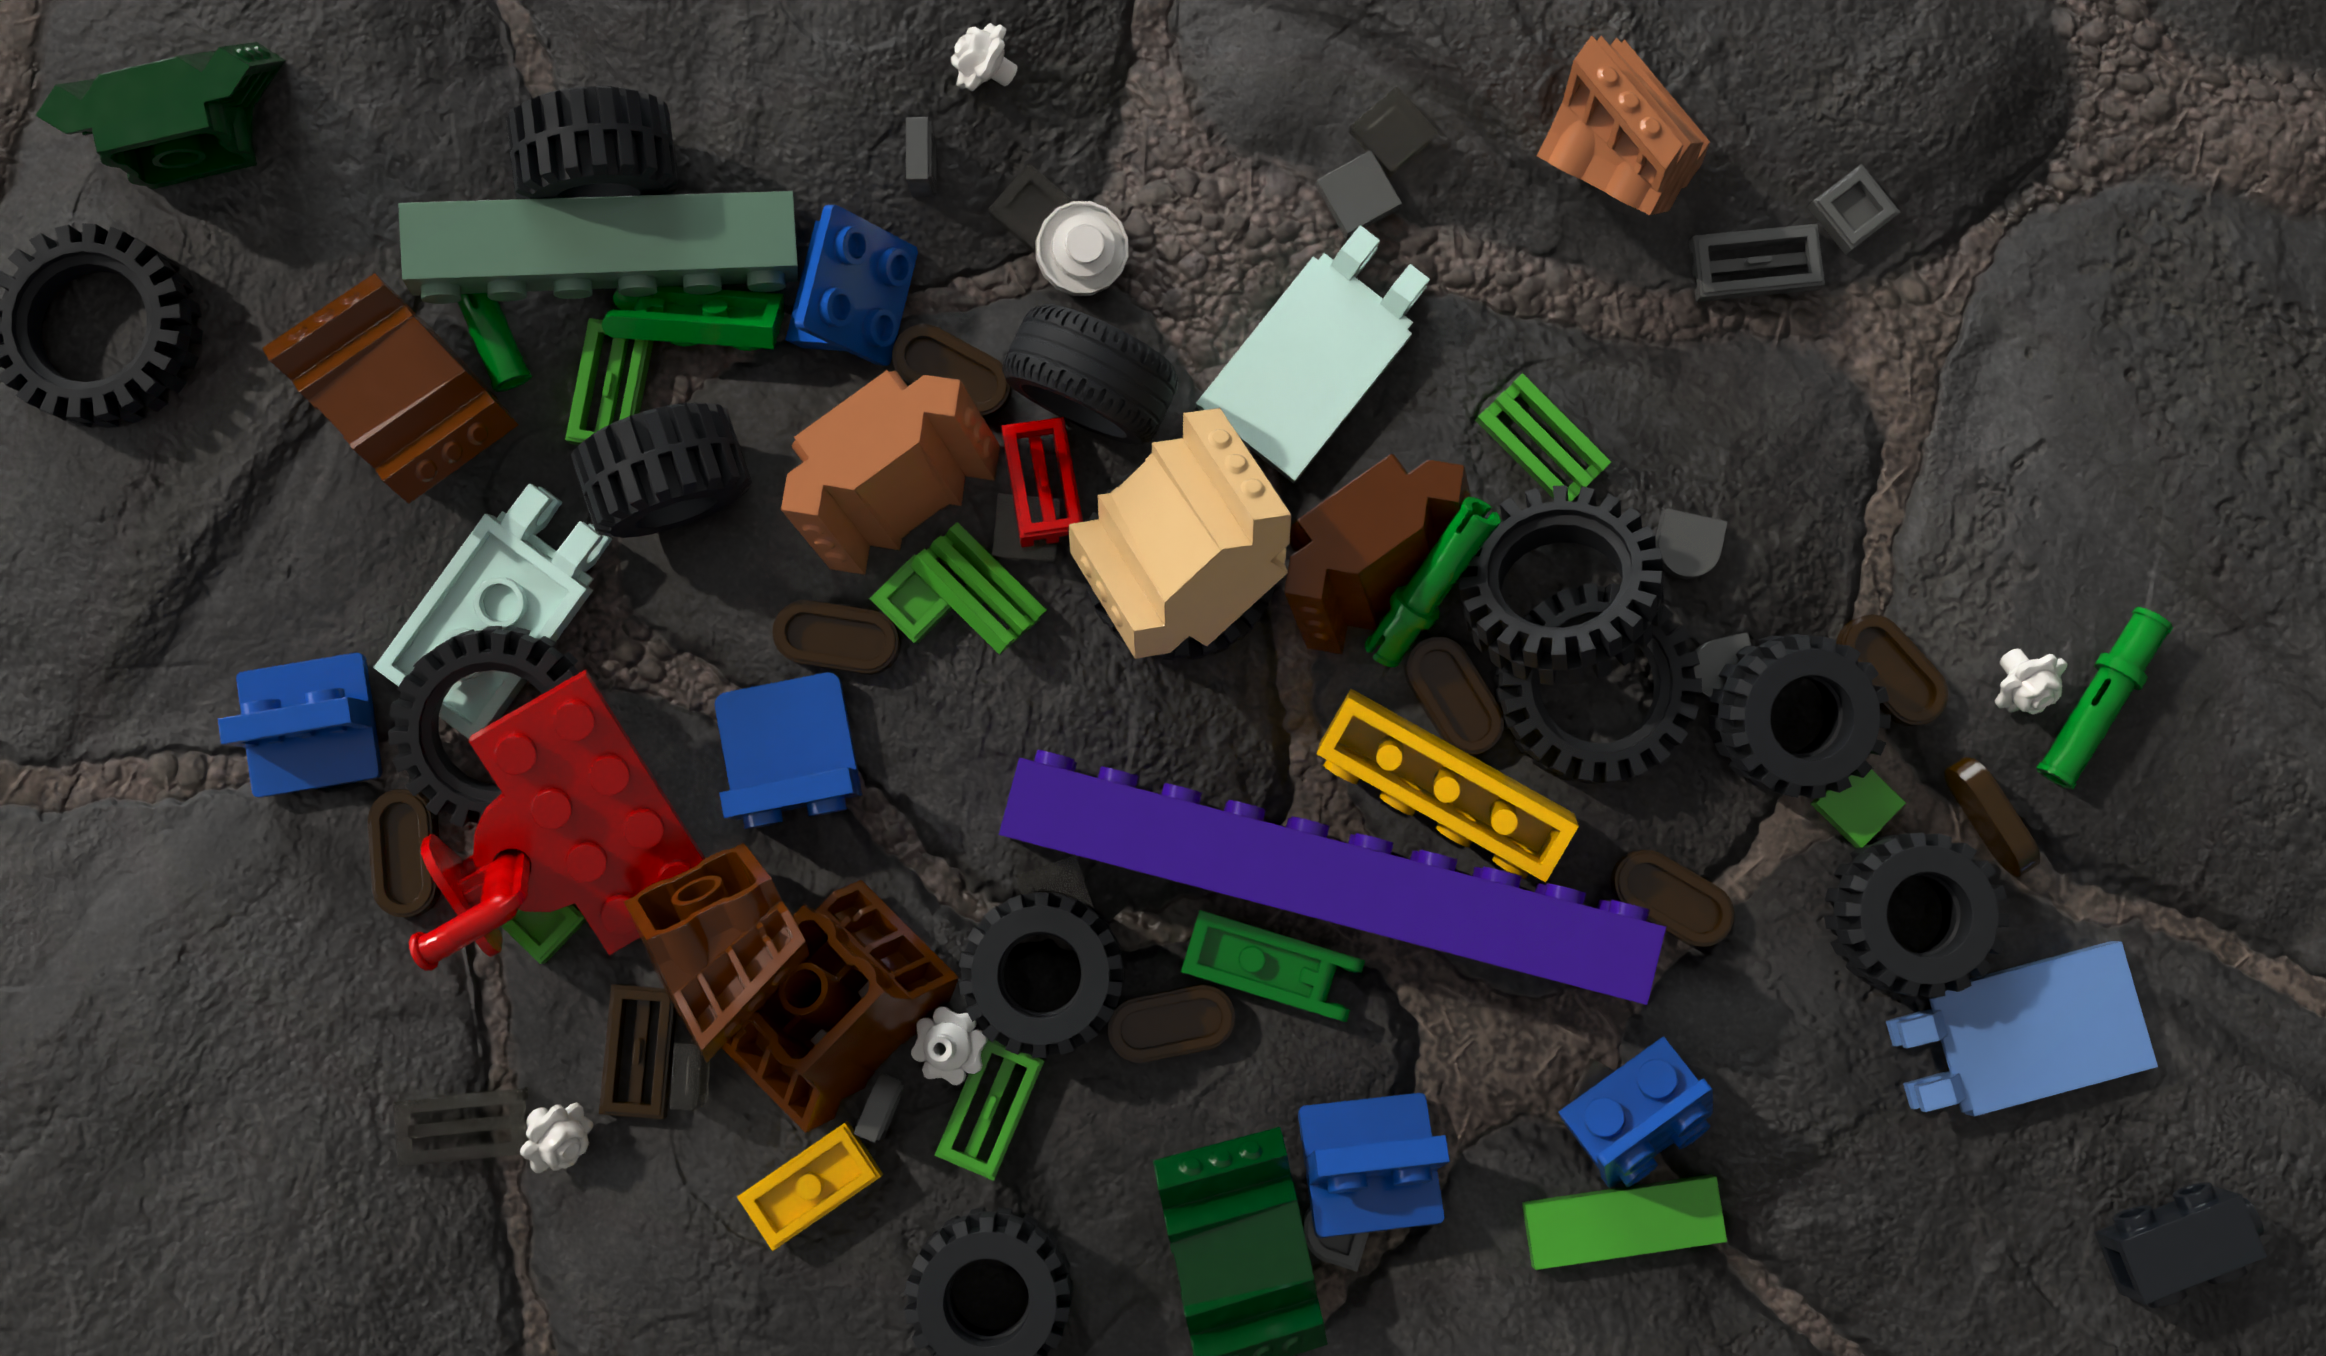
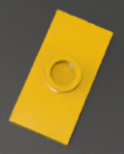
(810, 1185)

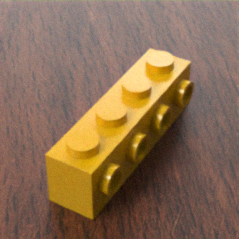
(1448, 786)

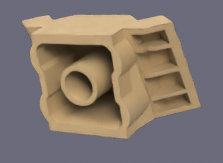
(1185, 539)

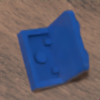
(786, 750)

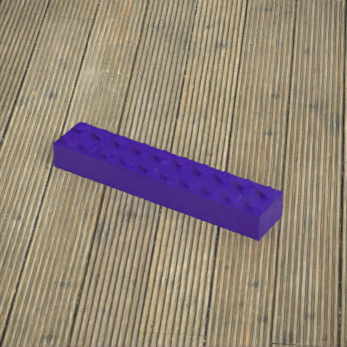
(1334, 881)

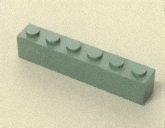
(598, 245)

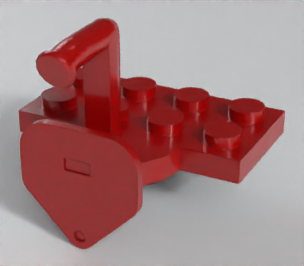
(571, 806)

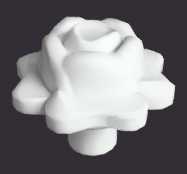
(981, 57)
(2030, 683)
(949, 1046)
(556, 1137)

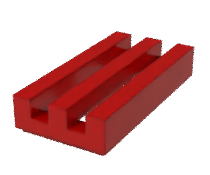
(1050, 527)

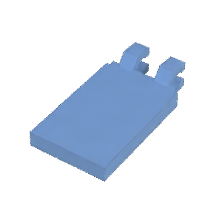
(2030, 1032)

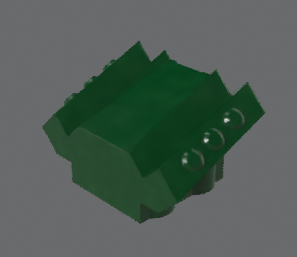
(170, 115)
(1240, 1248)

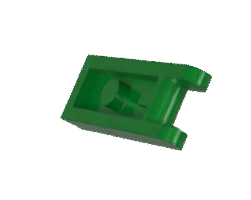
(686, 319)
(1266, 964)

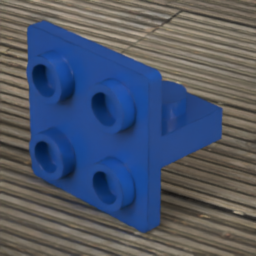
(852, 288)
(306, 725)
(1640, 1114)
(1372, 1165)

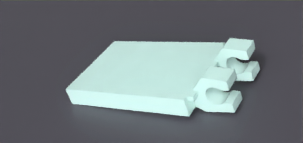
(1314, 357)
(502, 580)

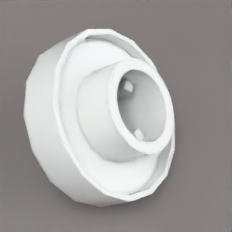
(1081, 248)

